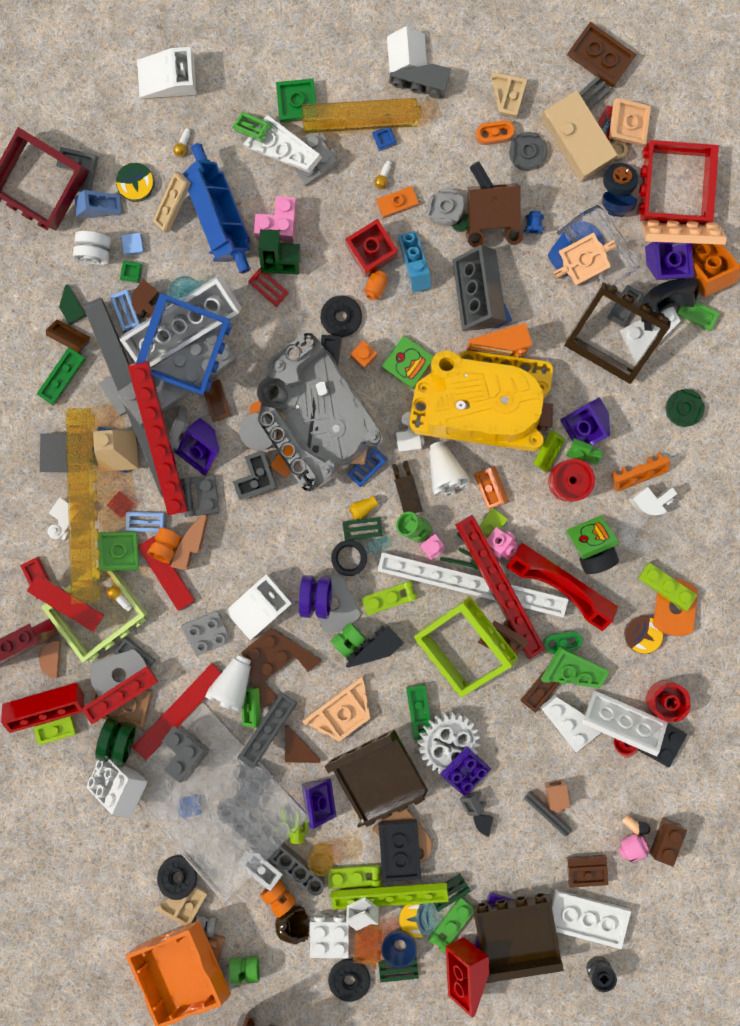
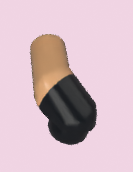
(637, 827)

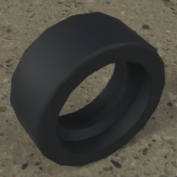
(600, 562)
(348, 572)

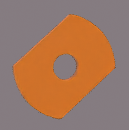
(671, 623)

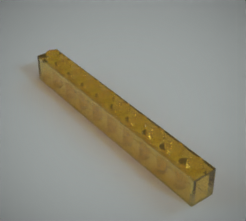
(81, 506)

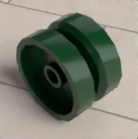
(115, 741)

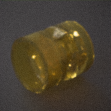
(321, 859)

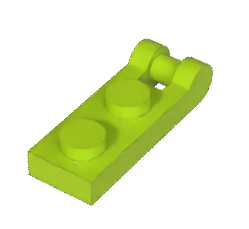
(388, 598)
(354, 876)

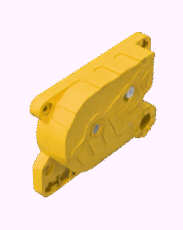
(464, 403)

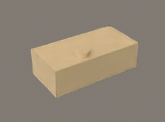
(579, 136)

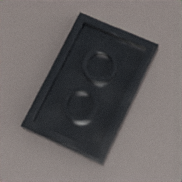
(399, 850)

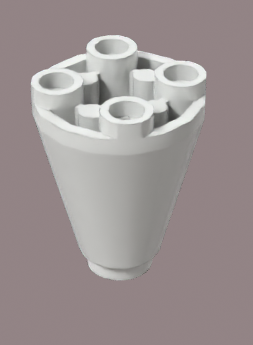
(446, 471)
(231, 684)

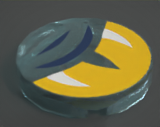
(417, 919)

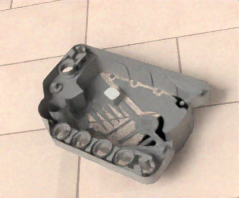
(341, 419)

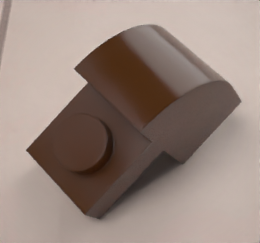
(144, 298)

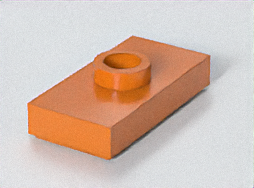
(397, 202)

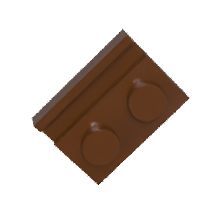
(587, 871)

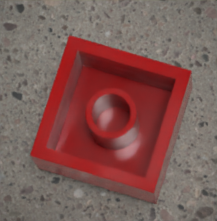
(371, 247)

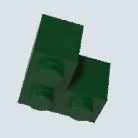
(278, 256)

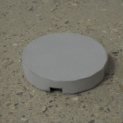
(446, 207)
(253, 434)

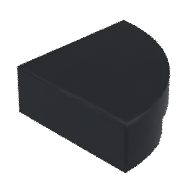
(483, 823)

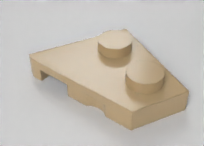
(185, 909)

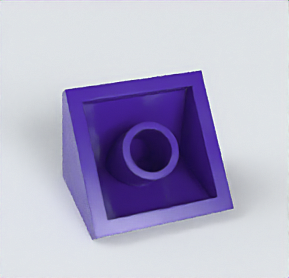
(319, 802)

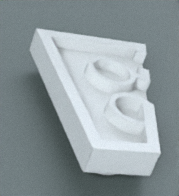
(638, 339)
(569, 723)

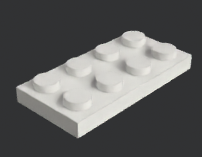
(625, 723)
(590, 919)

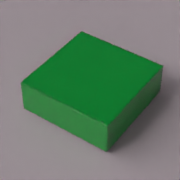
(131, 272)

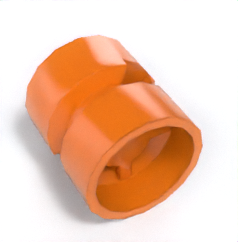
(163, 547)
(278, 892)

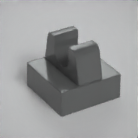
(472, 805)

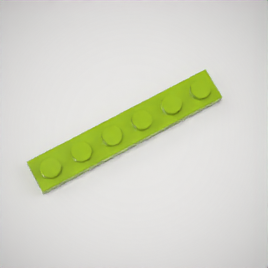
(392, 895)

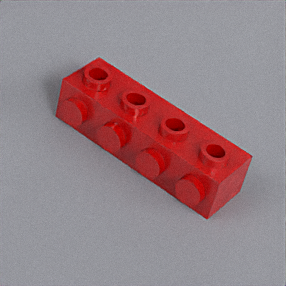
(42, 707)

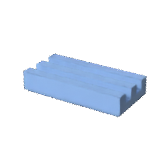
(131, 325)
(128, 521)

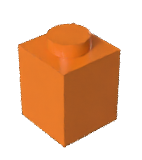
(363, 355)

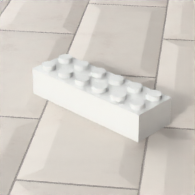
(181, 325)

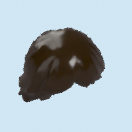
(293, 926)

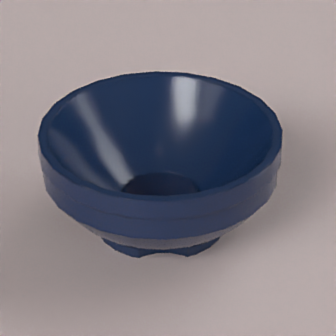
(618, 205)
(394, 956)

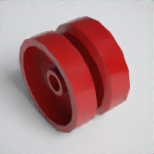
(583, 480)

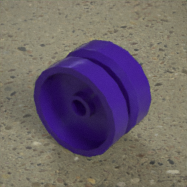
(315, 597)

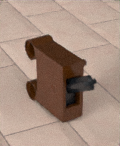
(493, 207)

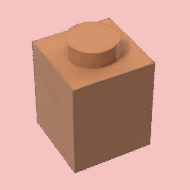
(557, 796)

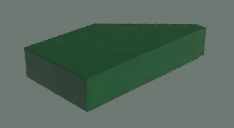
(70, 306)

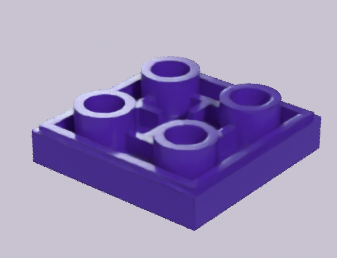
(465, 771)

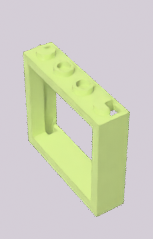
(73, 640)

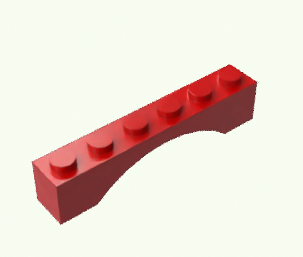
(593, 606)

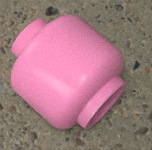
(634, 848)

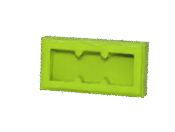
(549, 451)
(491, 521)

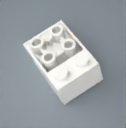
(167, 74)
(259, 606)
(116, 787)

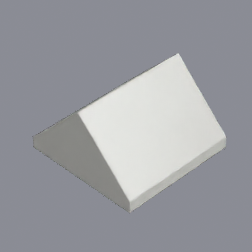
(406, 49)

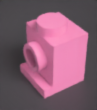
(432, 546)

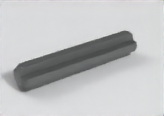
(549, 815)

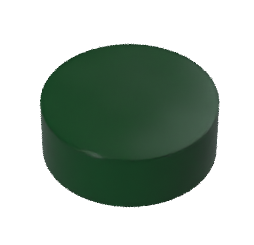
(462, 225)

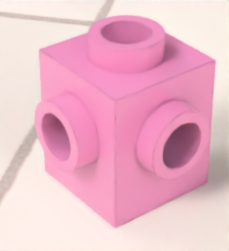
(502, 543)

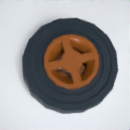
(620, 179)

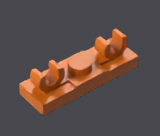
(640, 473)

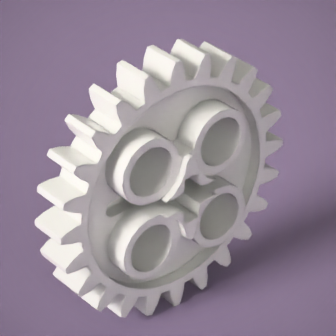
(455, 727)

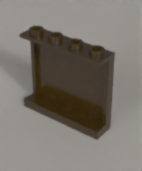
(378, 778)
(518, 937)

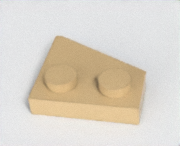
(508, 93)

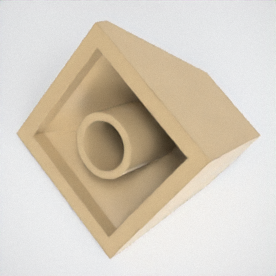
(116, 450)

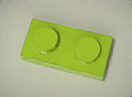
(55, 730)

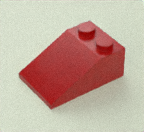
(466, 974)

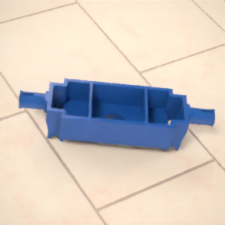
(217, 211)

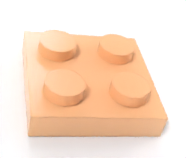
(629, 122)

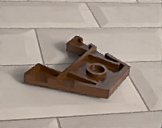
(269, 655)

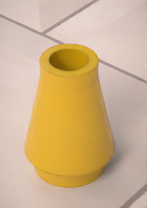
(361, 508)

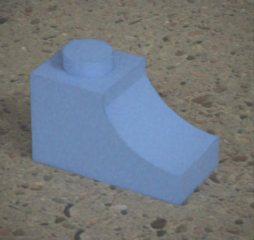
(95, 204)

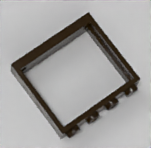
(600, 358)

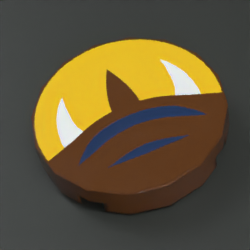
(642, 635)

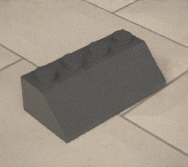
(479, 289)

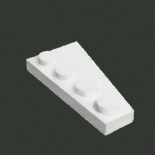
(284, 147)

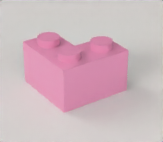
(282, 220)

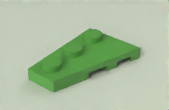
(574, 669)

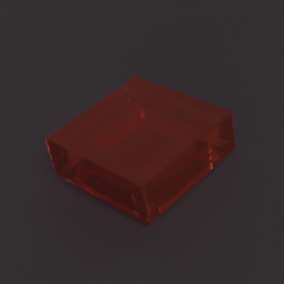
(120, 504)

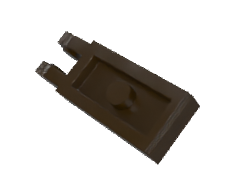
(407, 490)

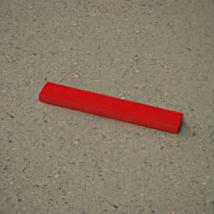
(177, 712)

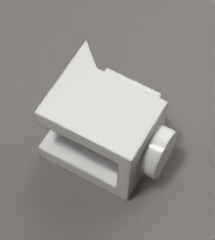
(361, 914)

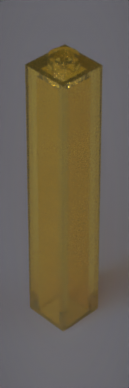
(360, 115)

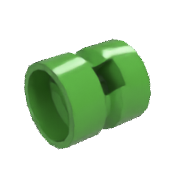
(413, 527)
(353, 635)
(244, 970)

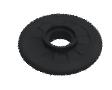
(338, 304)
(165, 878)
(344, 991)

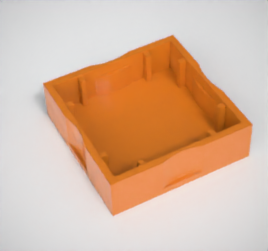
(178, 974)

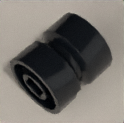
(601, 974)

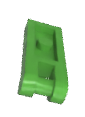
(451, 923)

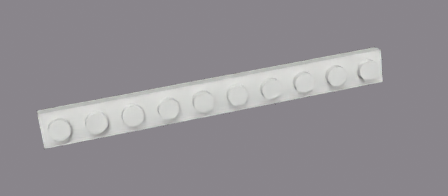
(467, 583)

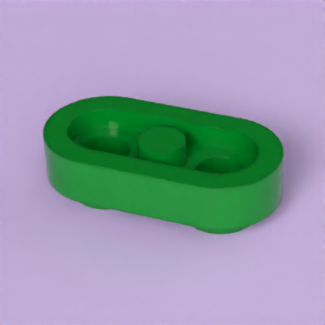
(562, 640)

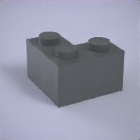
(259, 481)
(188, 753)

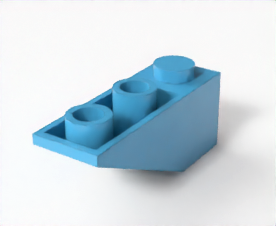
(415, 262)

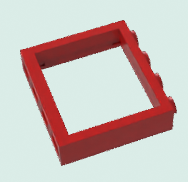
(708, 151)

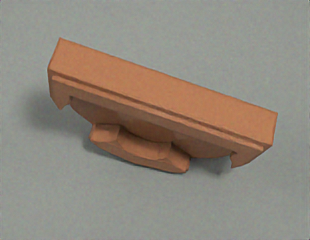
(50, 658)

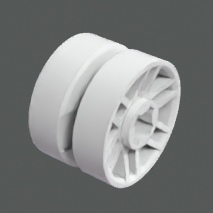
(91, 247)

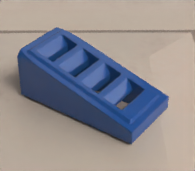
(379, 455)

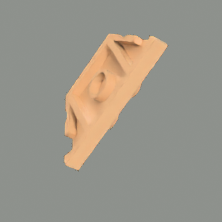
(342, 712)

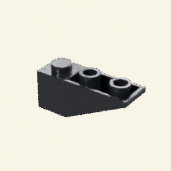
(380, 647)

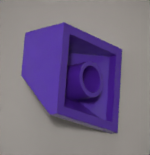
(670, 260)
(588, 423)
(199, 446)

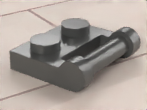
(206, 495)

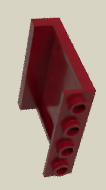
(26, 639)

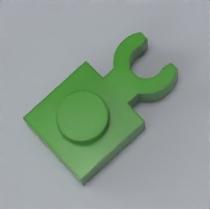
(583, 451)

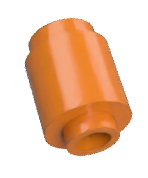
(376, 285)

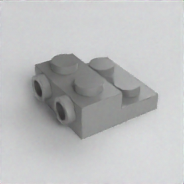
(327, 163)

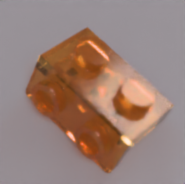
(366, 945)

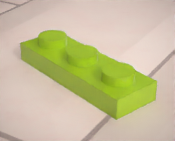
(667, 586)

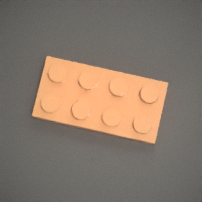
(683, 233)

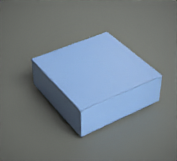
(132, 244)

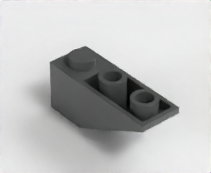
(426, 79)

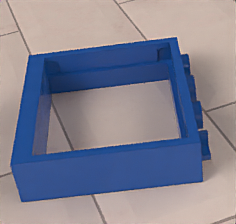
(152, 331)

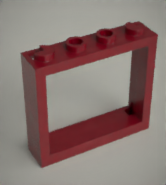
(10, 159)

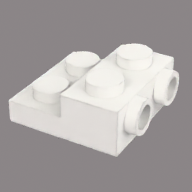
(329, 936)

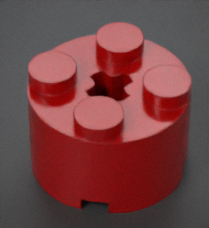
(678, 697)

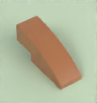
(190, 543)

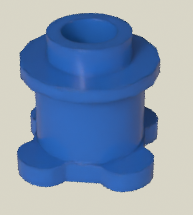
(534, 223)

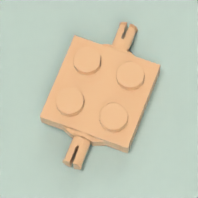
(584, 259)

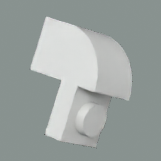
(648, 504)

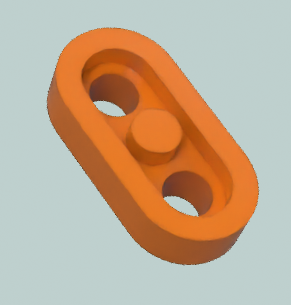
(493, 130)

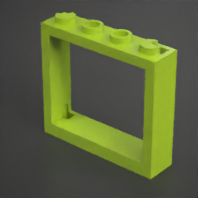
(487, 633)

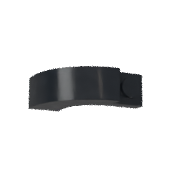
(669, 294)

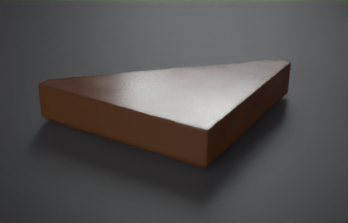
(297, 750)

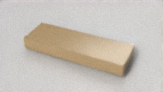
(171, 201)

